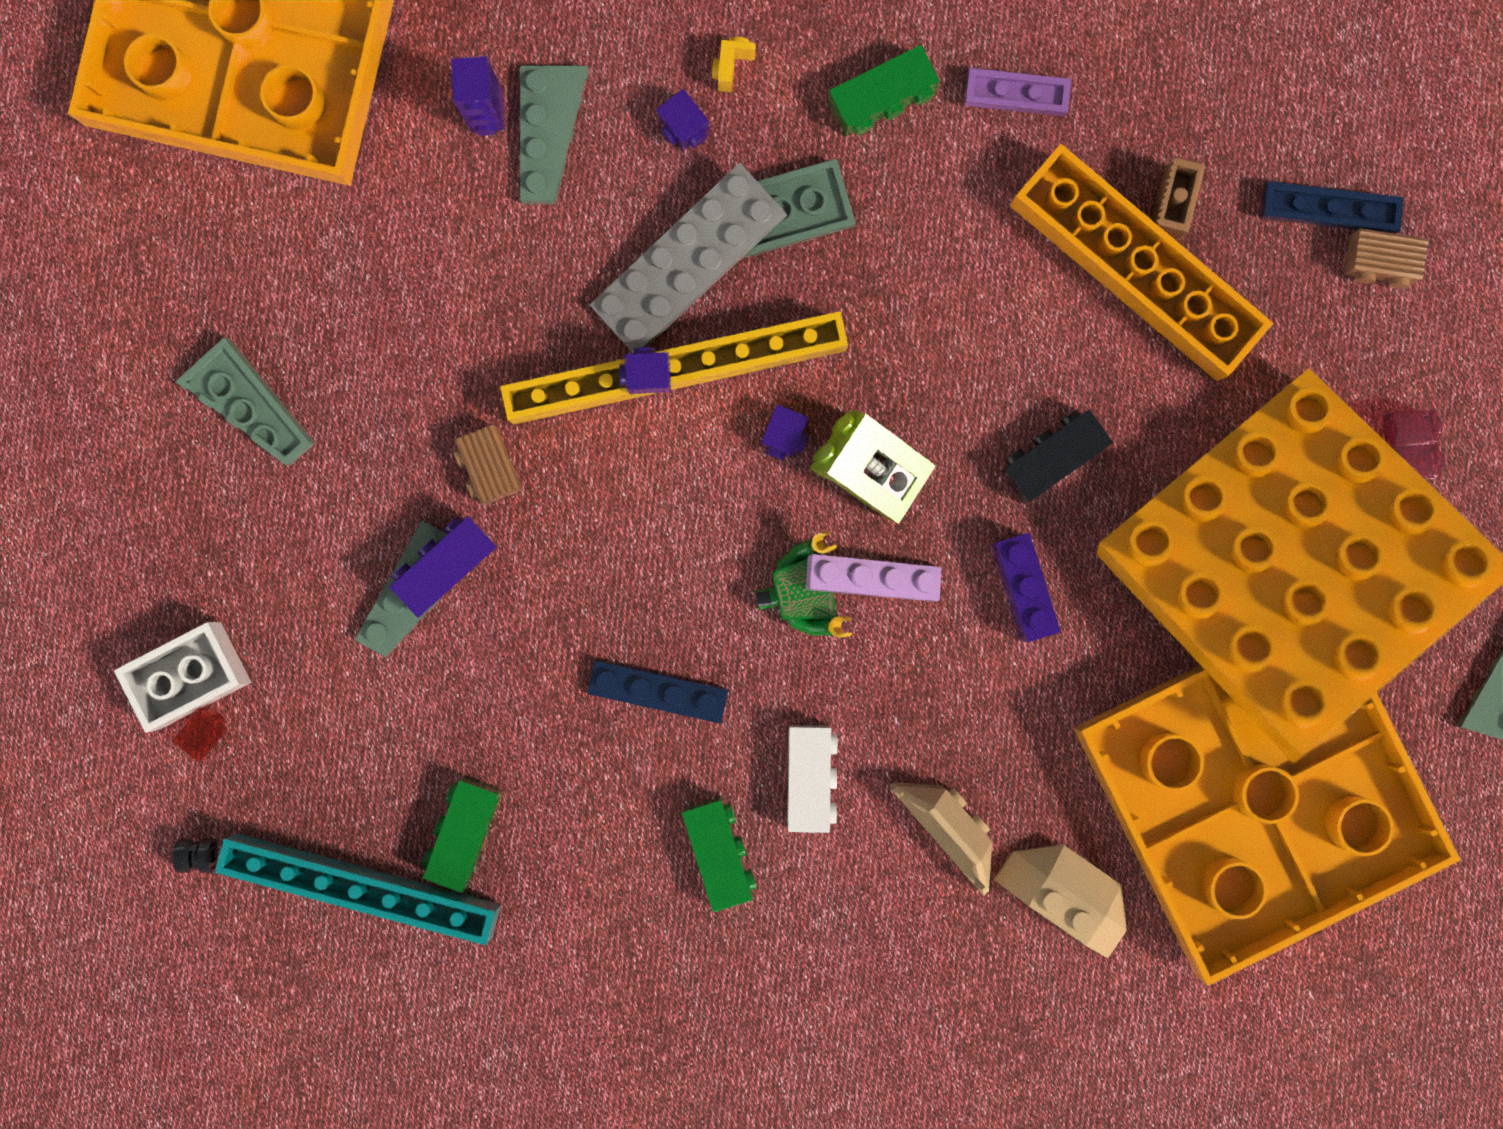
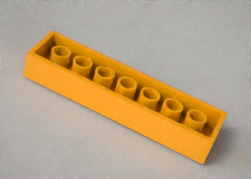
(1140, 263)

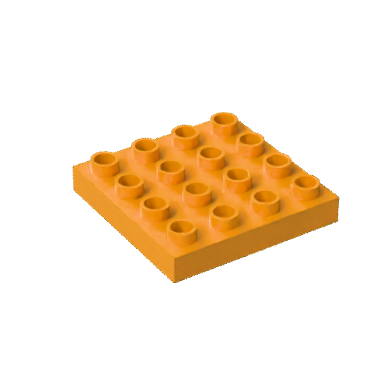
(236, 78)
(1303, 563)
(1246, 839)

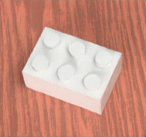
(182, 676)

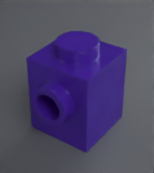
(683, 121)
(646, 371)
(785, 433)

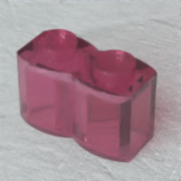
(1416, 440)

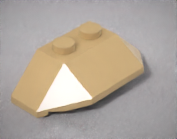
(951, 828)
(1068, 894)

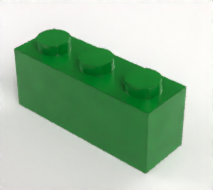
(884, 91)
(461, 833)
(719, 853)

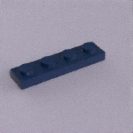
(1331, 207)
(658, 691)

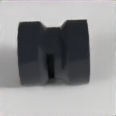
(195, 855)

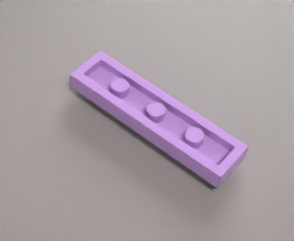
(873, 578)

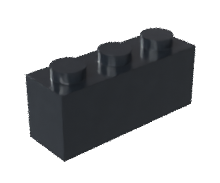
(1055, 455)

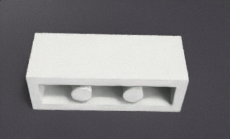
(811, 778)

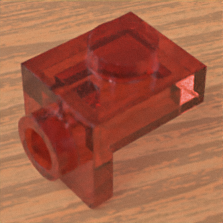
(201, 733)

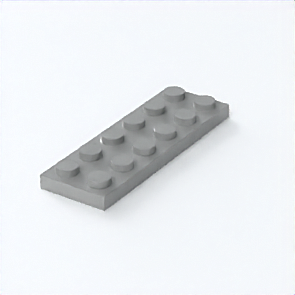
(688, 259)

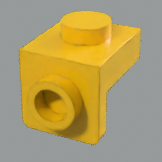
(723, 67)

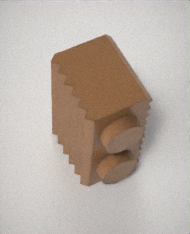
(1177, 197)
(1385, 258)
(487, 465)

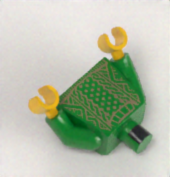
(802, 608)

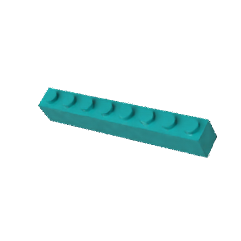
(358, 888)

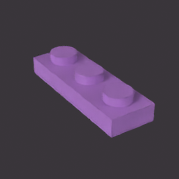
(1017, 92)

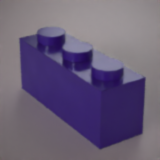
(478, 94)
(441, 565)
(1025, 588)

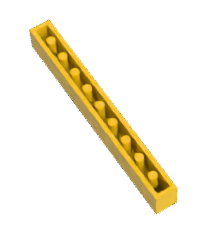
(688, 367)

